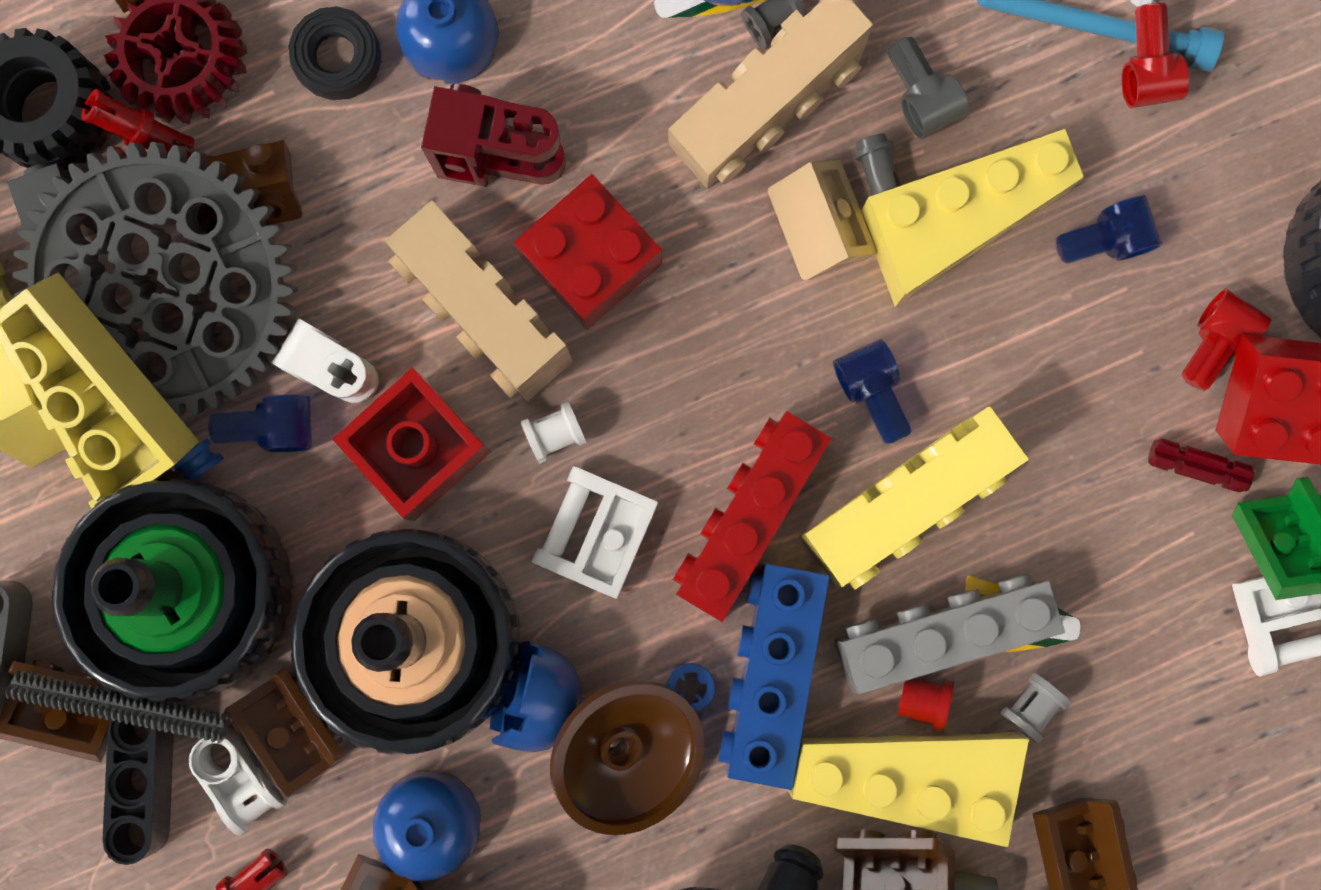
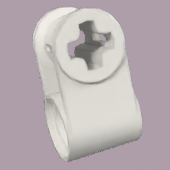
(322, 362)
(234, 785)

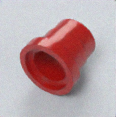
(927, 702)

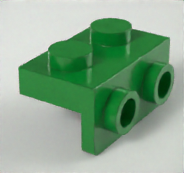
(1285, 539)

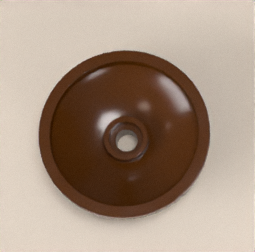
(643, 775)

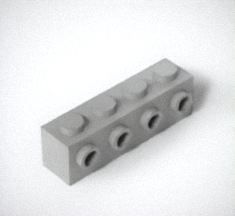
(950, 635)

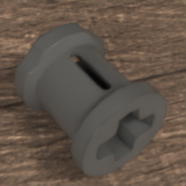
(765, 20)

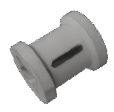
(1036, 708)

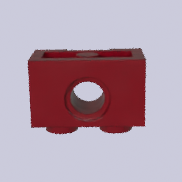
(471, 138)

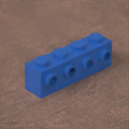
(775, 677)

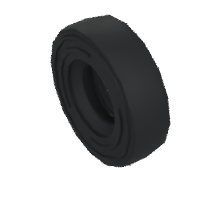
(331, 23)

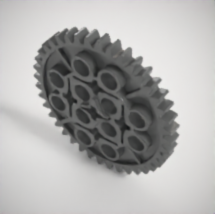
(241, 242)

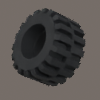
(60, 133)

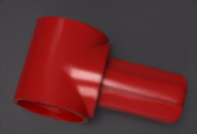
(1155, 72)
(1221, 331)

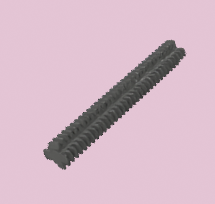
(117, 706)

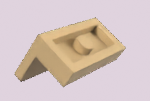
(821, 218)

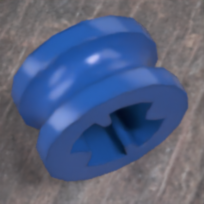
(197, 461)
(703, 677)

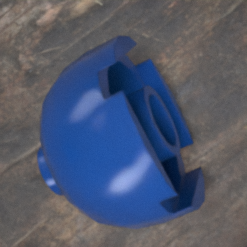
(447, 37)
(537, 700)
(426, 825)

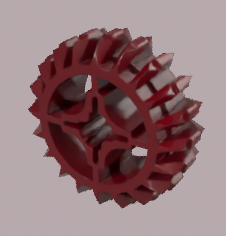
(158, 32)

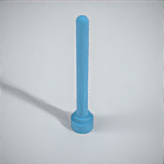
(1197, 47)

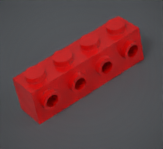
(753, 516)

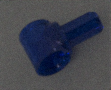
(1120, 231)
(869, 377)
(277, 424)

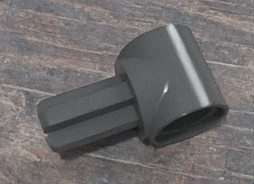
(931, 97)

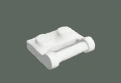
(610, 540)
(1264, 614)

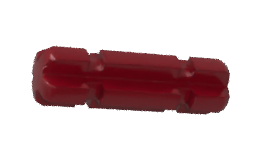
(1201, 465)

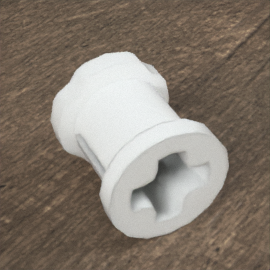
(553, 432)

